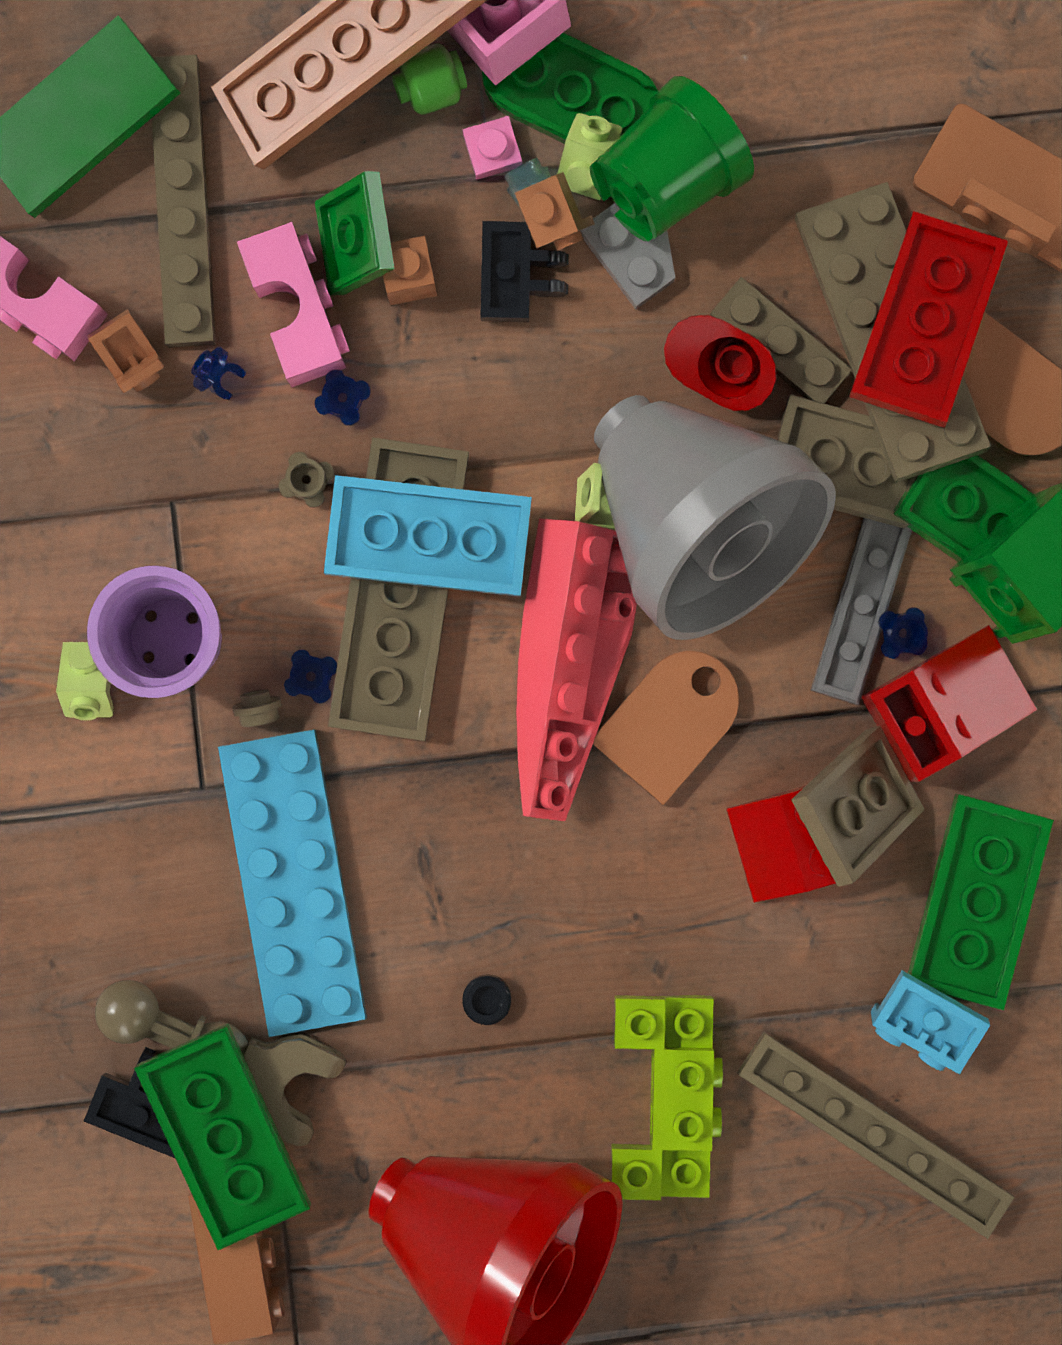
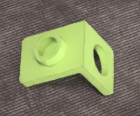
(591, 499)

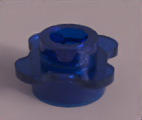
(335, 385)
(916, 633)
(298, 682)

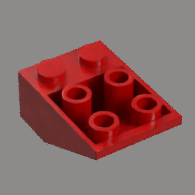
(949, 704)

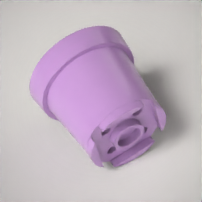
(122, 634)

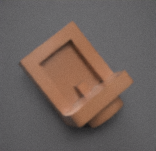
(552, 212)
(127, 352)

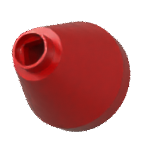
(499, 1243)

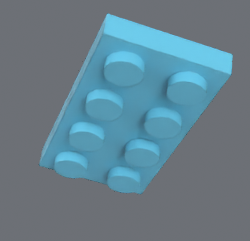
(427, 536)

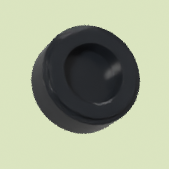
(486, 999)

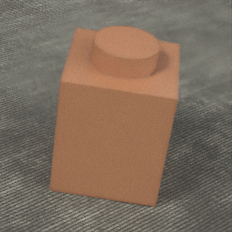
(412, 273)

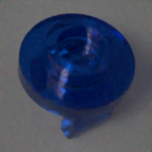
(210, 368)

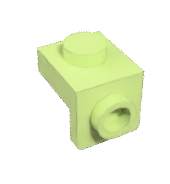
(584, 144)
(81, 686)

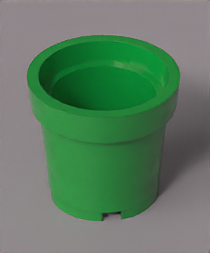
(673, 160)

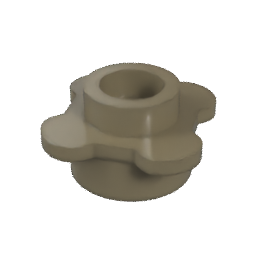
(300, 466)

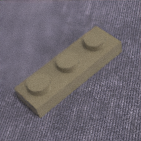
(797, 354)

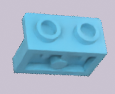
(929, 1023)

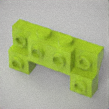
(681, 1096)

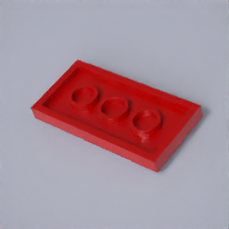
(929, 319)

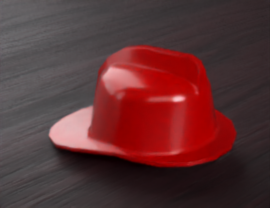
(720, 362)

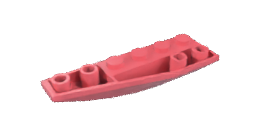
(569, 657)

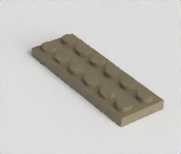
(853, 256)
(392, 627)

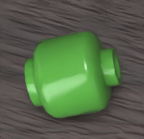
(431, 79)

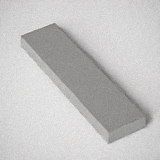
(860, 603)

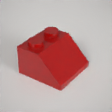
(776, 848)

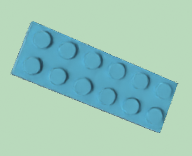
(292, 883)

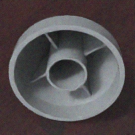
(706, 512)

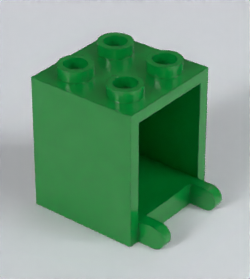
(1019, 569)

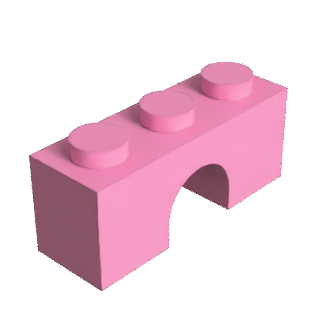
(279, 263)
(58, 317)

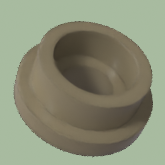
(257, 708)

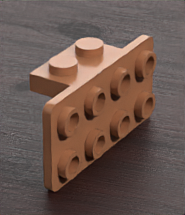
(997, 183)

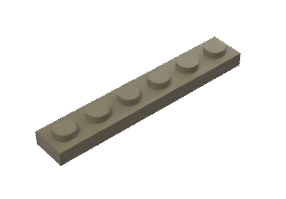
(183, 209)
(875, 1135)

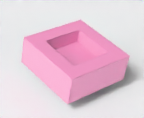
(492, 147)

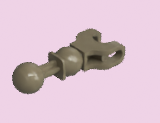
(131, 1012)

